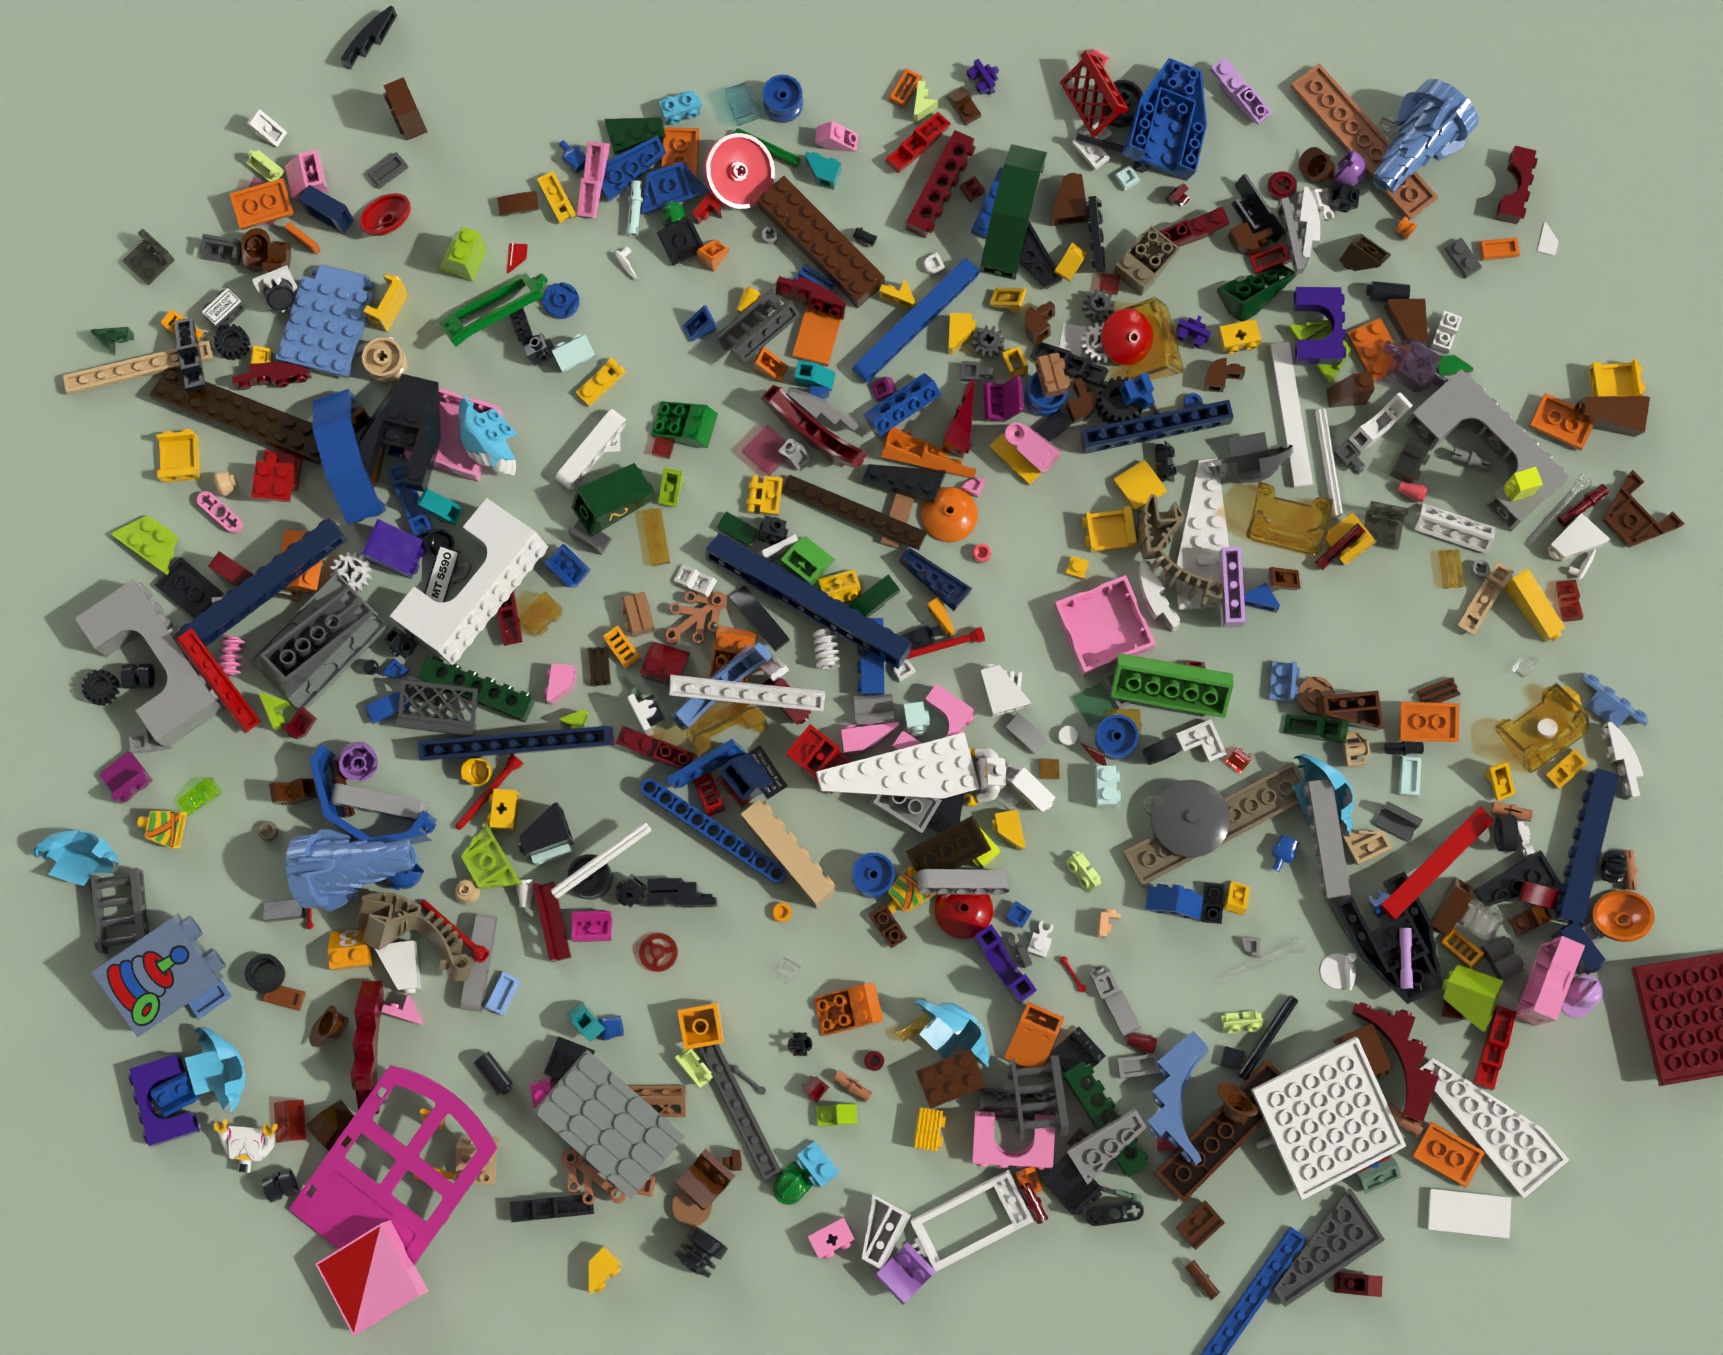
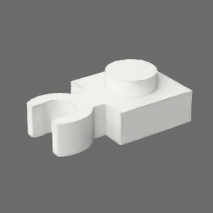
(1322, 201)
(1524, 838)
(1040, 942)

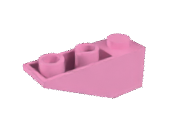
(860, 739)

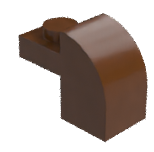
(1247, 243)
(278, 256)
(1036, 322)
(1219, 372)
(1084, 405)
(293, 792)

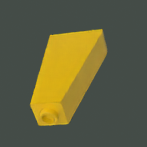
(1534, 605)

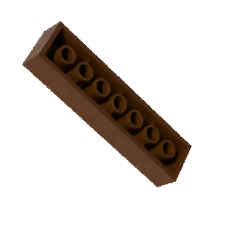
(820, 241)
(1214, 1141)

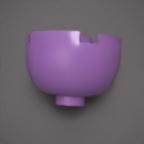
(1350, 170)
(357, 761)

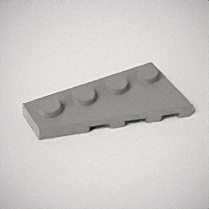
(1286, 212)
(1100, 1147)

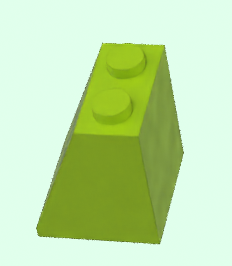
(464, 254)
(1472, 994)

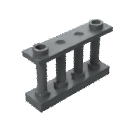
(764, 332)
(137, 899)
(1054, 1086)

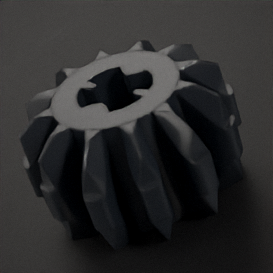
(1613, 866)

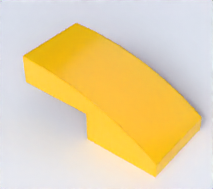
(1567, 768)

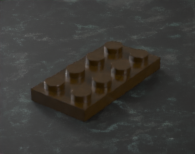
(950, 847)

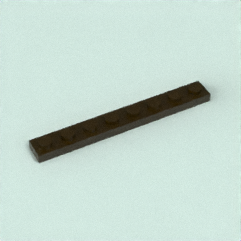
(854, 512)

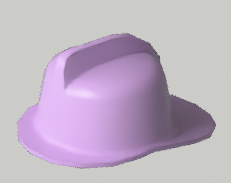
(1582, 996)

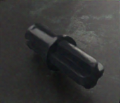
(1404, 748)

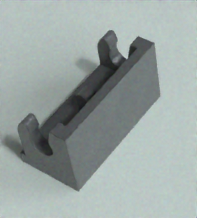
(221, 249)

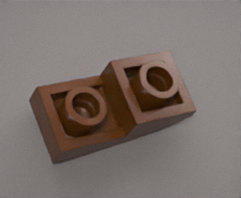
(518, 203)
(887, 926)

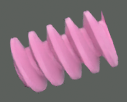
(230, 655)

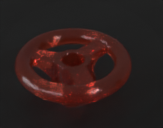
(664, 950)

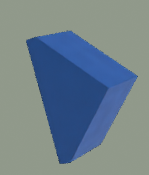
(699, 324)
(1262, 598)

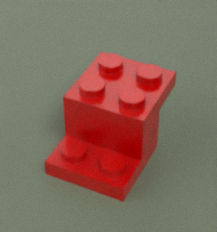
(276, 476)
(816, 753)

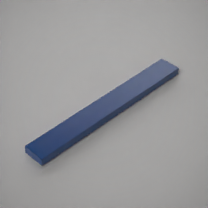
(1255, 1293)

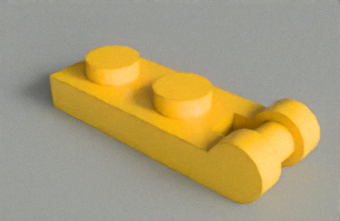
(556, 196)
(600, 382)

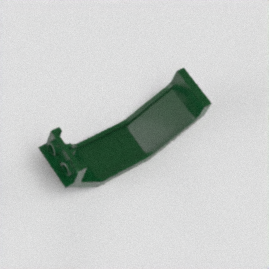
(1012, 211)

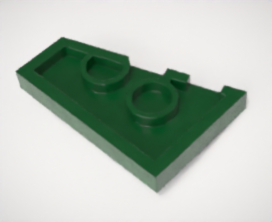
(631, 132)

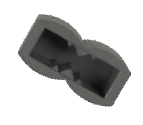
(1502, 958)

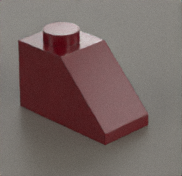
(1358, 1284)

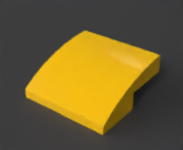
(1139, 484)

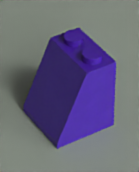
(394, 549)

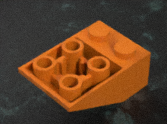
(728, 644)
(848, 1009)
(1034, 1036)

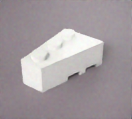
(883, 1231)

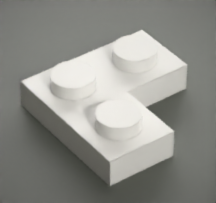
(1093, 154)
(1204, 735)

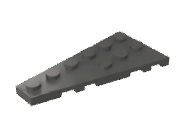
(1336, 1243)

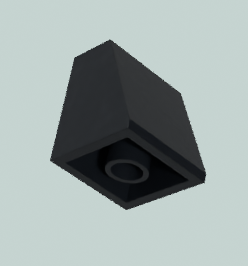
(546, 832)

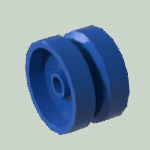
(782, 98)
(1035, 399)
(1127, 732)
(876, 886)

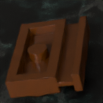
(1200, 1225)

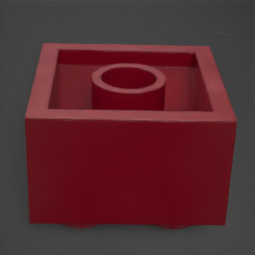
(663, 662)

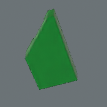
(1451, 365)

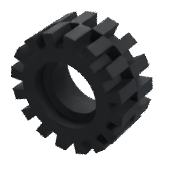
(521, 325)
(238, 350)
(110, 693)

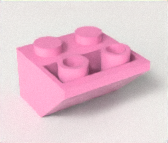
(304, 171)

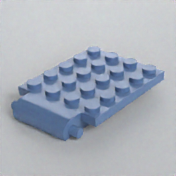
(327, 321)

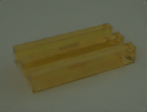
(1456, 553)

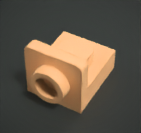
(1103, 925)

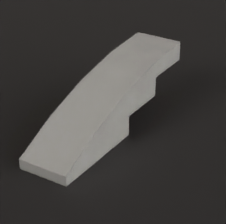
(817, 405)

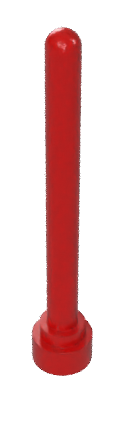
(976, 635)
(512, 764)
(479, 952)

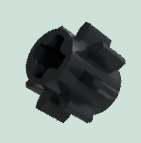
(800, 1044)

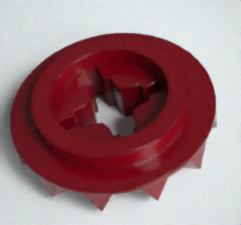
(1279, 178)

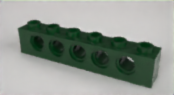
(519, 710)
(1073, 1077)

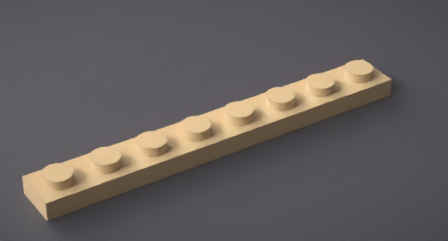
(129, 369)

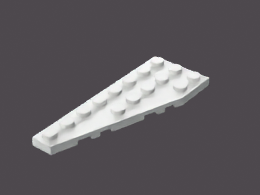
(1203, 534)
(921, 771)
(1509, 1139)

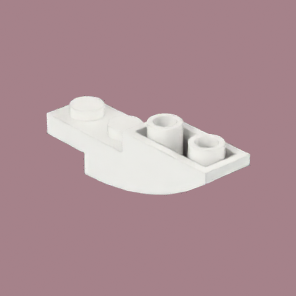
(1308, 221)
(1151, 591)
(1622, 752)

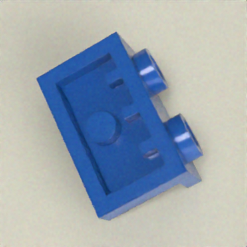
(174, 1094)

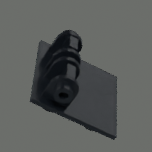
(1078, 1048)

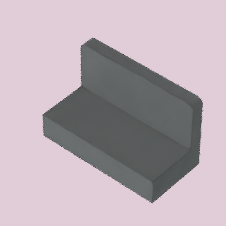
(597, 542)
(1398, 821)

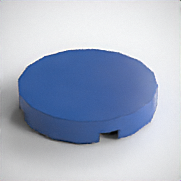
(561, 300)

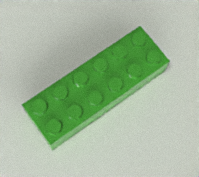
(1172, 685)

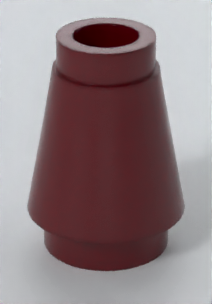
(1142, 1042)

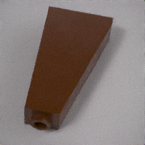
(1615, 413)

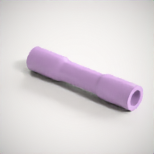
(1406, 973)

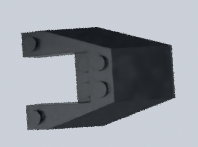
(409, 422)
(1382, 946)

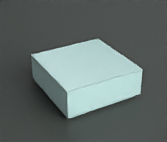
(1127, 178)

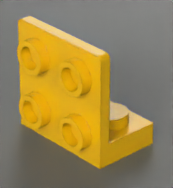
(1357, 547)

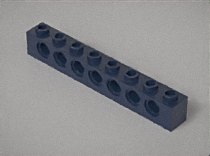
(1156, 426)

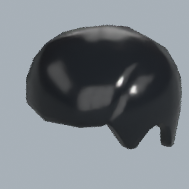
(436, 538)

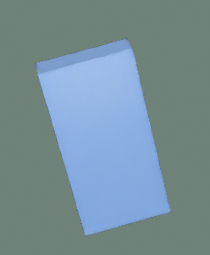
(502, 993)

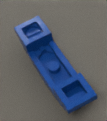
(409, 498)

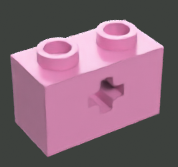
(820, 1238)

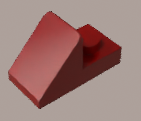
(703, 210)

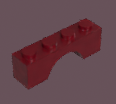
(1520, 164)

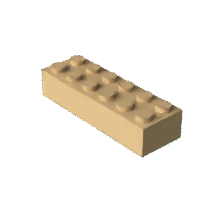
(788, 854)

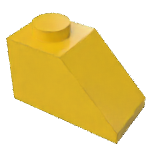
(960, 330)
(1009, 828)

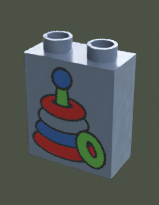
(160, 973)

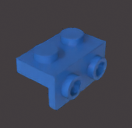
(567, 567)

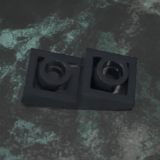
(1212, 902)

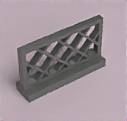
(439, 723)

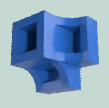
(1138, 391)

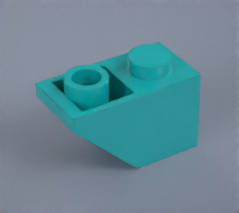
(823, 170)
(813, 374)
(440, 507)
(585, 1021)

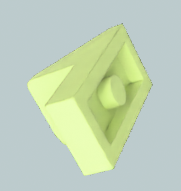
(923, 105)

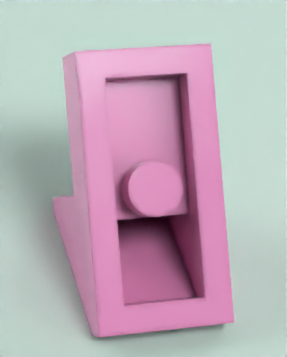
(408, 1012)

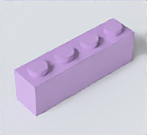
(1232, 580)

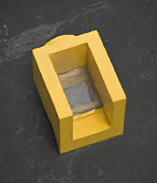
(1015, 362)

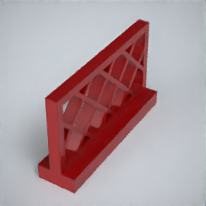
(1102, 82)

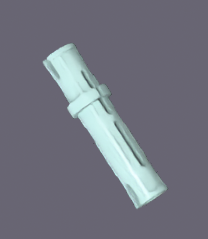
(634, 208)

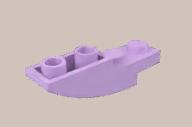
(1239, 92)

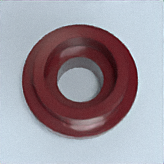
(879, 1056)

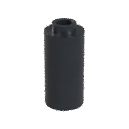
(1384, 290)
(493, 1074)

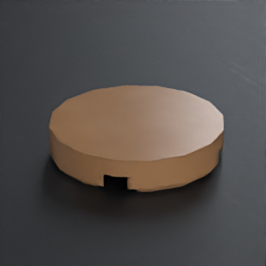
(1306, 698)
(688, 1212)

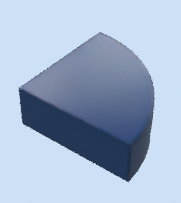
(395, 670)

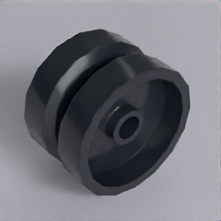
(1131, 95)
(595, 887)

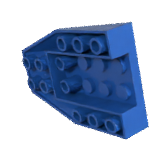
(1170, 121)

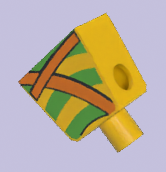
(164, 827)
(906, 892)

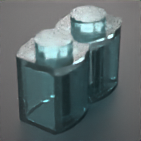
(742, 104)

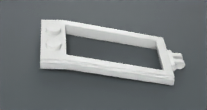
(1011, 1200)

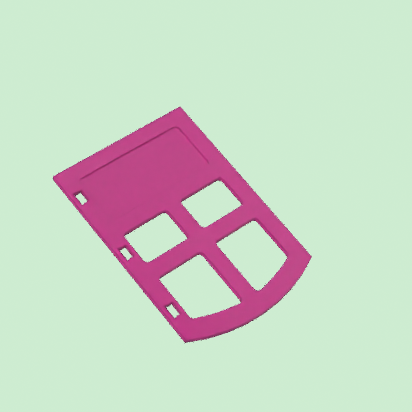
(353, 1203)

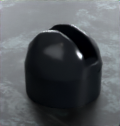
(368, 663)

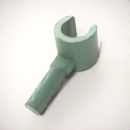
(634, 690)
(1133, 1197)

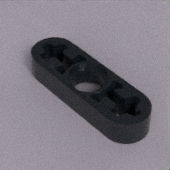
(1099, 1210)

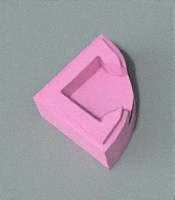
(974, 486)

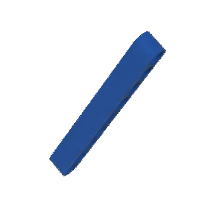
(916, 320)
(704, 827)

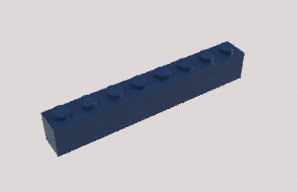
(1587, 846)

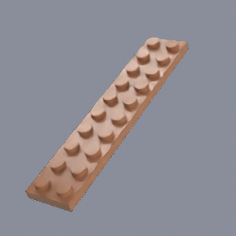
(1359, 134)

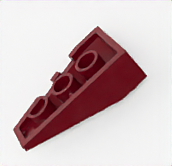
(958, 434)

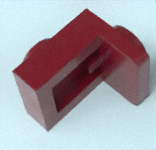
(300, 724)

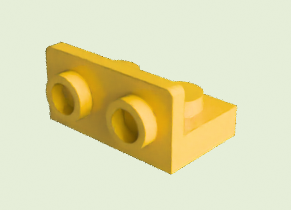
(842, 586)

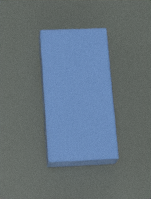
(209, 1000)

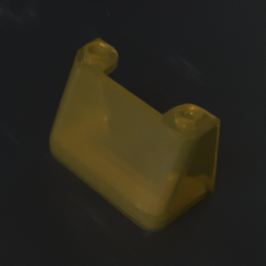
(1164, 355)
(1288, 522)
(701, 731)
(1522, 734)

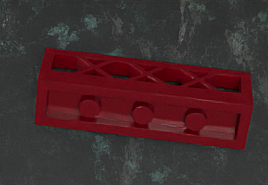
(552, 922)

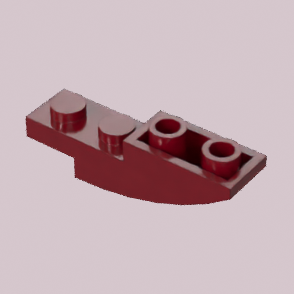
(1197, 228)
(812, 293)
(276, 372)
(654, 749)

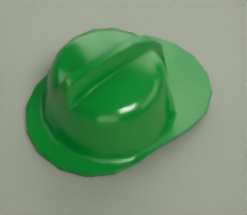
(791, 1184)

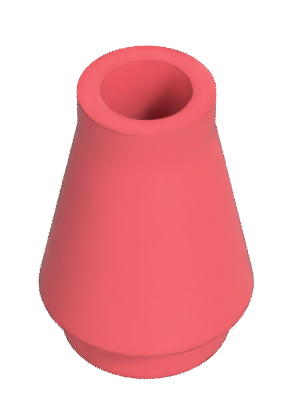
(1413, 491)

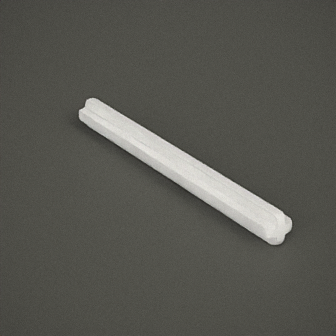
(1328, 461)
(600, 860)

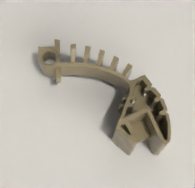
(1154, 534)
(392, 915)

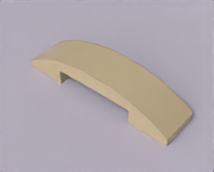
(1485, 598)

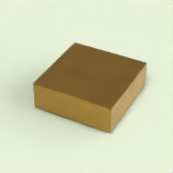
(1049, 768)

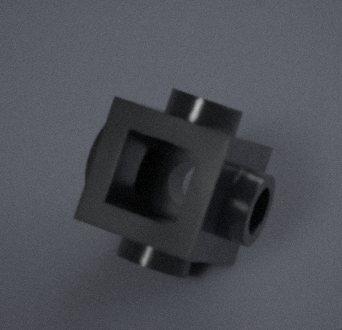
(1344, 197)
(538, 349)
(772, 530)
(400, 643)
(630, 891)

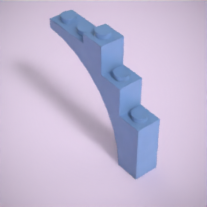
(739, 667)
(1176, 1069)

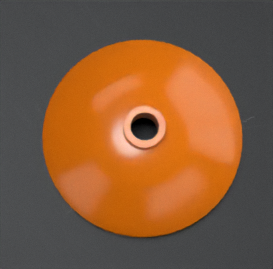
(951, 526)
(1623, 907)

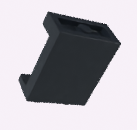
(1070, 1187)

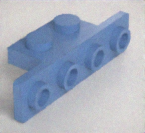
(1610, 706)

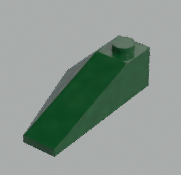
(1251, 295)

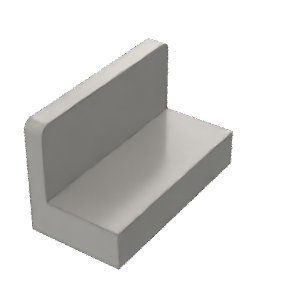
(873, 709)

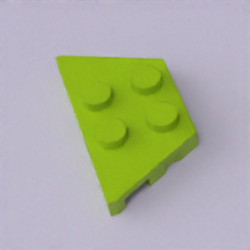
(1319, 331)
(149, 541)
(489, 862)

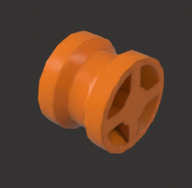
(1405, 228)

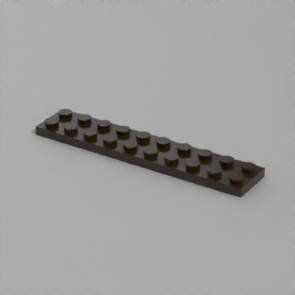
(239, 415)

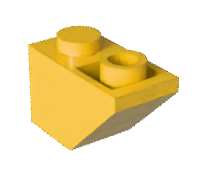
(601, 1268)

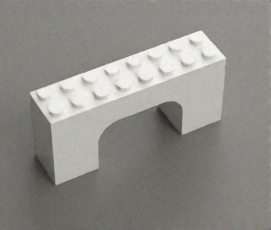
(454, 624)

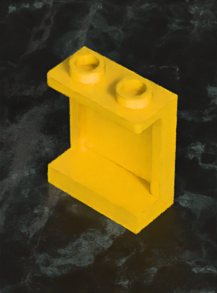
(390, 304)
(1616, 379)
(178, 456)
(1109, 530)

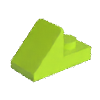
(670, 487)
(272, 706)
(576, 719)
(836, 1115)

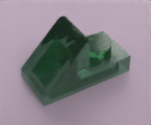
(108, 336)

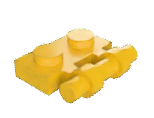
(771, 495)

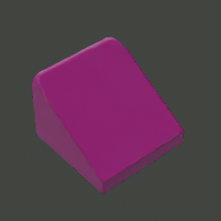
(883, 388)

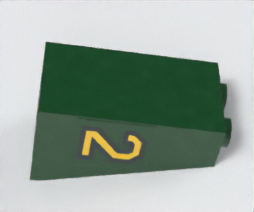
(611, 498)

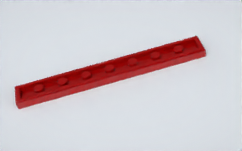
(1436, 863)

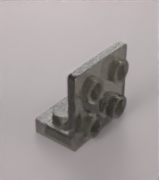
(148, 258)
(1385, 523)

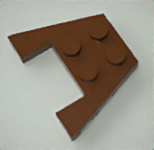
(1631, 520)

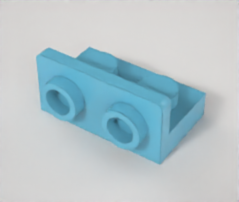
(817, 1165)

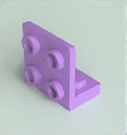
(905, 1273)

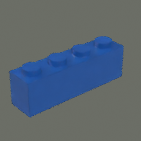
(871, 672)

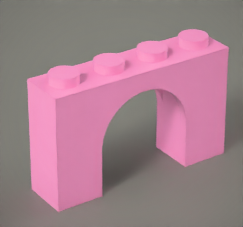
(953, 709)
(987, 1151)

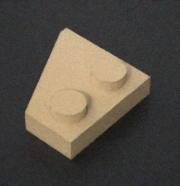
(1366, 845)

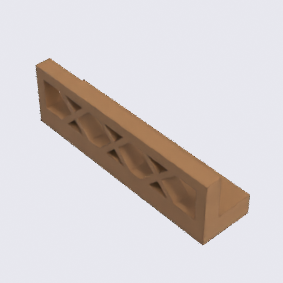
(664, 1097)

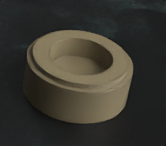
(267, 831)

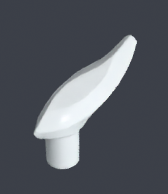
(621, 256)
(1584, 566)
(1350, 969)

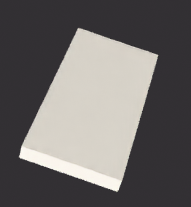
(1469, 1213)

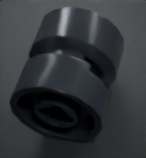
(137, 676)
(280, 1185)

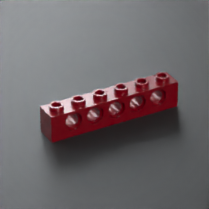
(957, 143)

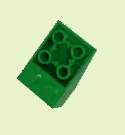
(685, 423)

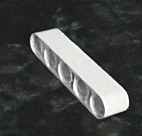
(591, 449)

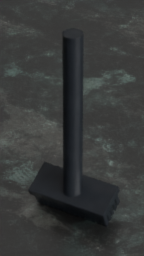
(1140, 167)

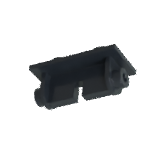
(1165, 454)

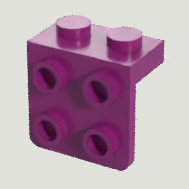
(1003, 400)
(125, 778)

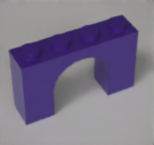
(1329, 303)
(1016, 983)
(157, 1128)

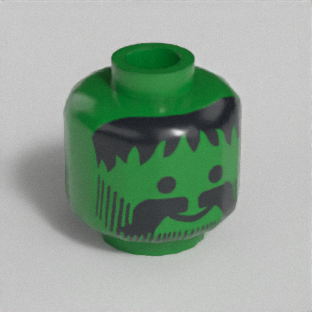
(672, 213)

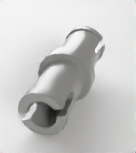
(1471, 458)

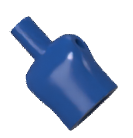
(573, 156)
(1284, 851)
(613, 1027)

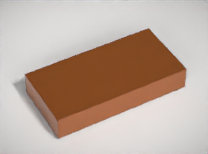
(285, 997)

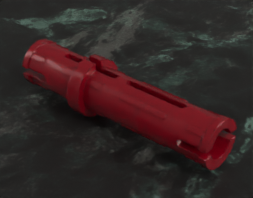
(1589, 500)
(1343, 543)

